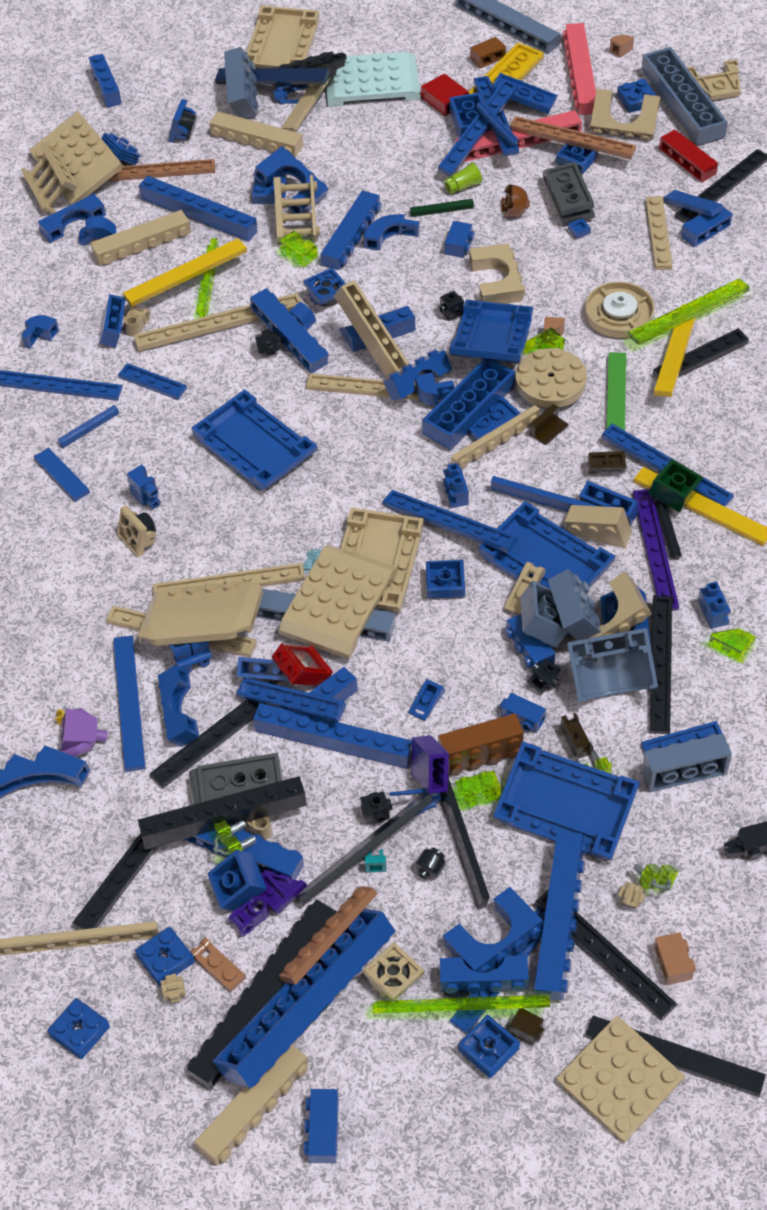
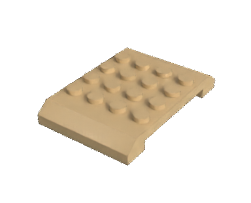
(282, 36)
(83, 154)
(389, 540)
(336, 600)

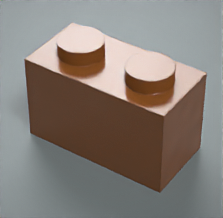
(487, 52)

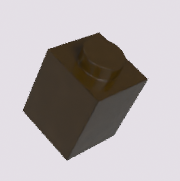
(527, 1026)

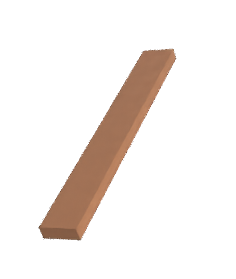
(573, 137)
(165, 170)

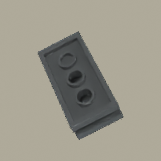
(563, 185)
(233, 776)

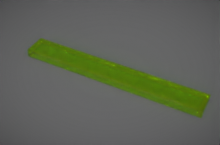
(688, 311)
(458, 1004)

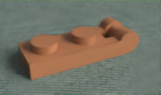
(218, 965)

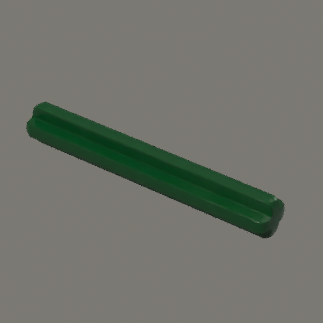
(441, 207)

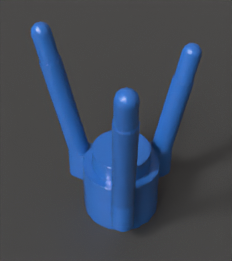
(281, 93)
(435, 796)

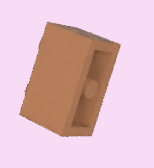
(674, 958)

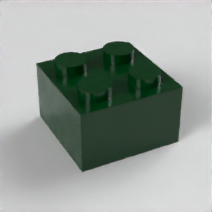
(675, 485)

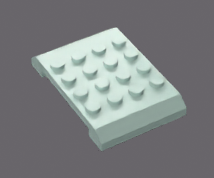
(375, 78)

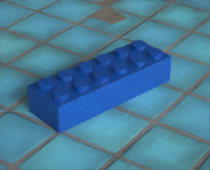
(467, 403)

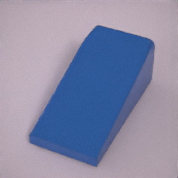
(426, 699)

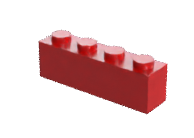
(688, 155)

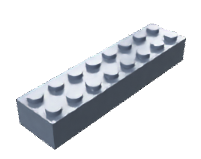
(684, 96)

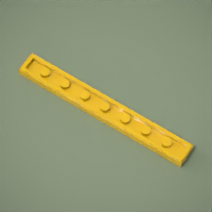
(184, 272)
(674, 359)
(714, 512)

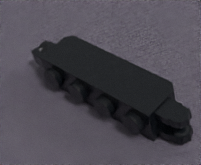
(324, 60)
(750, 842)

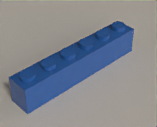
(350, 230)
(291, 332)
(267, 855)

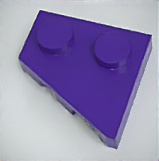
(280, 890)

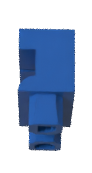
(455, 486)
(143, 487)
(714, 605)
(191, 653)

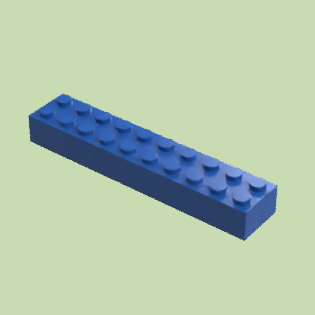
(296, 1006)

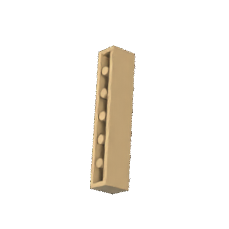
(255, 133)
(140, 237)
(370, 328)
(249, 1106)

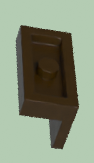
(547, 425)

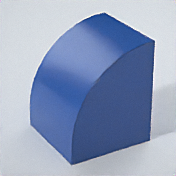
(303, 315)

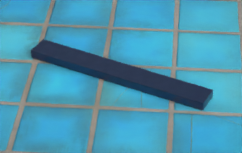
(304, 76)

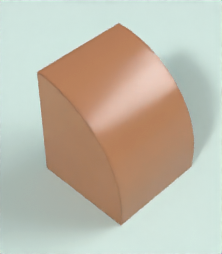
(621, 44)
(556, 323)

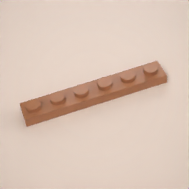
(327, 935)

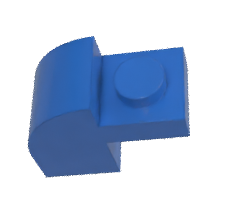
(96, 227)
(39, 327)
(431, 392)

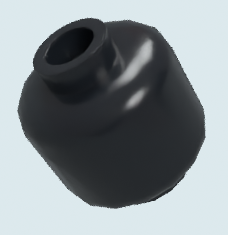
(430, 863)

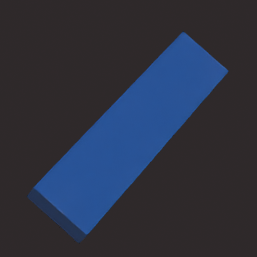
(693, 203)
(152, 381)
(61, 474)
(682, 736)

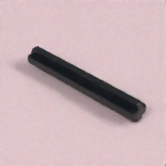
(668, 530)

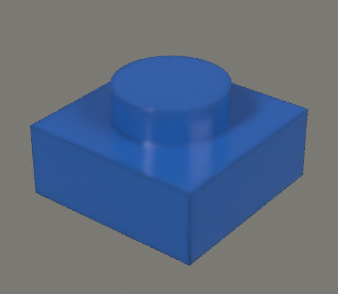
(579, 228)

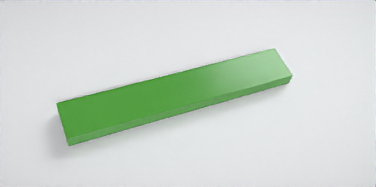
(616, 389)

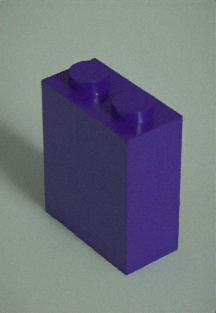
(429, 764)

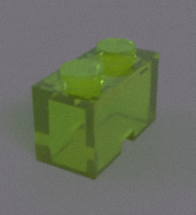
(297, 249)

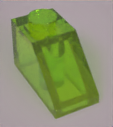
(545, 340)
(733, 643)

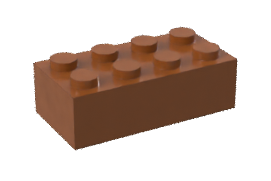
(482, 743)

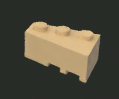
(599, 524)

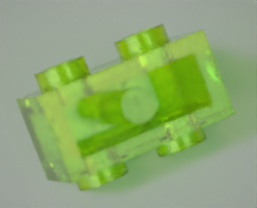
(477, 789)

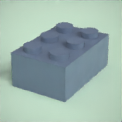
(574, 605)
(541, 615)

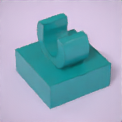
(375, 863)

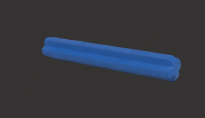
(497, 123)
(88, 426)

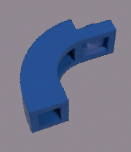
(389, 226)

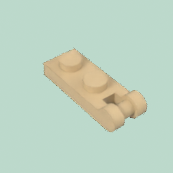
(514, 603)

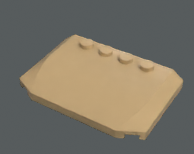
(201, 613)

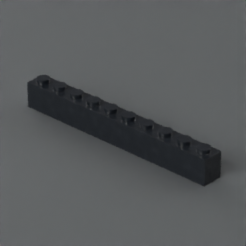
(254, 998)

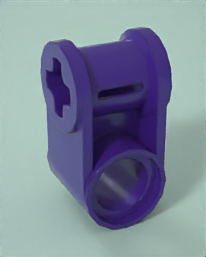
(246, 918)

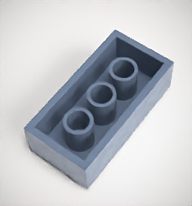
(241, 83)
(686, 762)

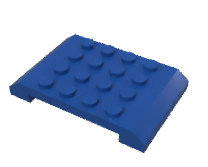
(492, 331)
(252, 440)
(547, 547)
(561, 795)

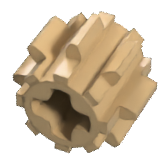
(631, 894)
(173, 988)

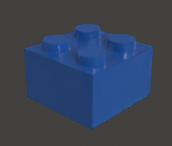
(236, 880)

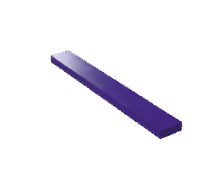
(655, 547)

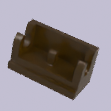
(606, 461)
(576, 736)

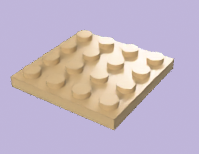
(620, 1079)

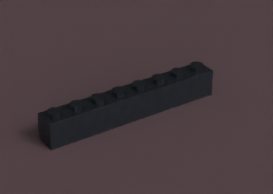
(233, 808)

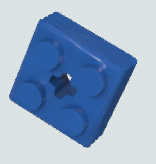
(633, 93)
(121, 148)
(581, 156)
(265, 194)
(445, 578)
(158, 966)
(488, 1033)
(78, 1041)

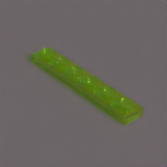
(207, 284)

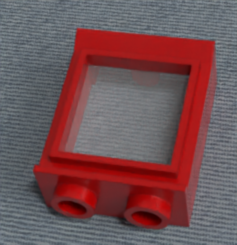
(301, 664)

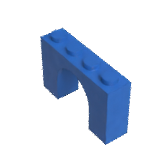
(284, 163)
(485, 957)

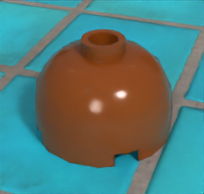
(516, 199)

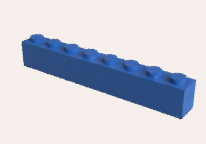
(198, 208)
(333, 735)
(560, 916)

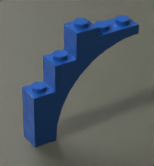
(48, 766)

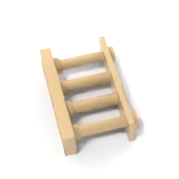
(60, 173)
(281, 203)

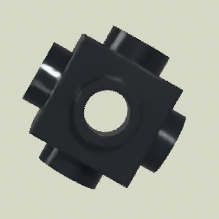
(451, 305)
(267, 335)
(545, 672)
(375, 807)

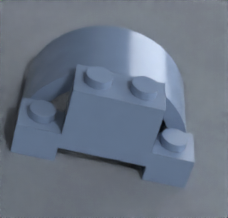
(612, 664)

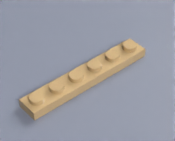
(659, 233)
(494, 438)

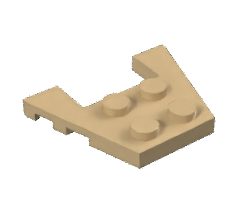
(721, 84)

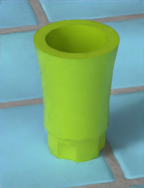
(463, 179)

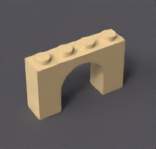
(642, 126)
(500, 258)
(631, 607)

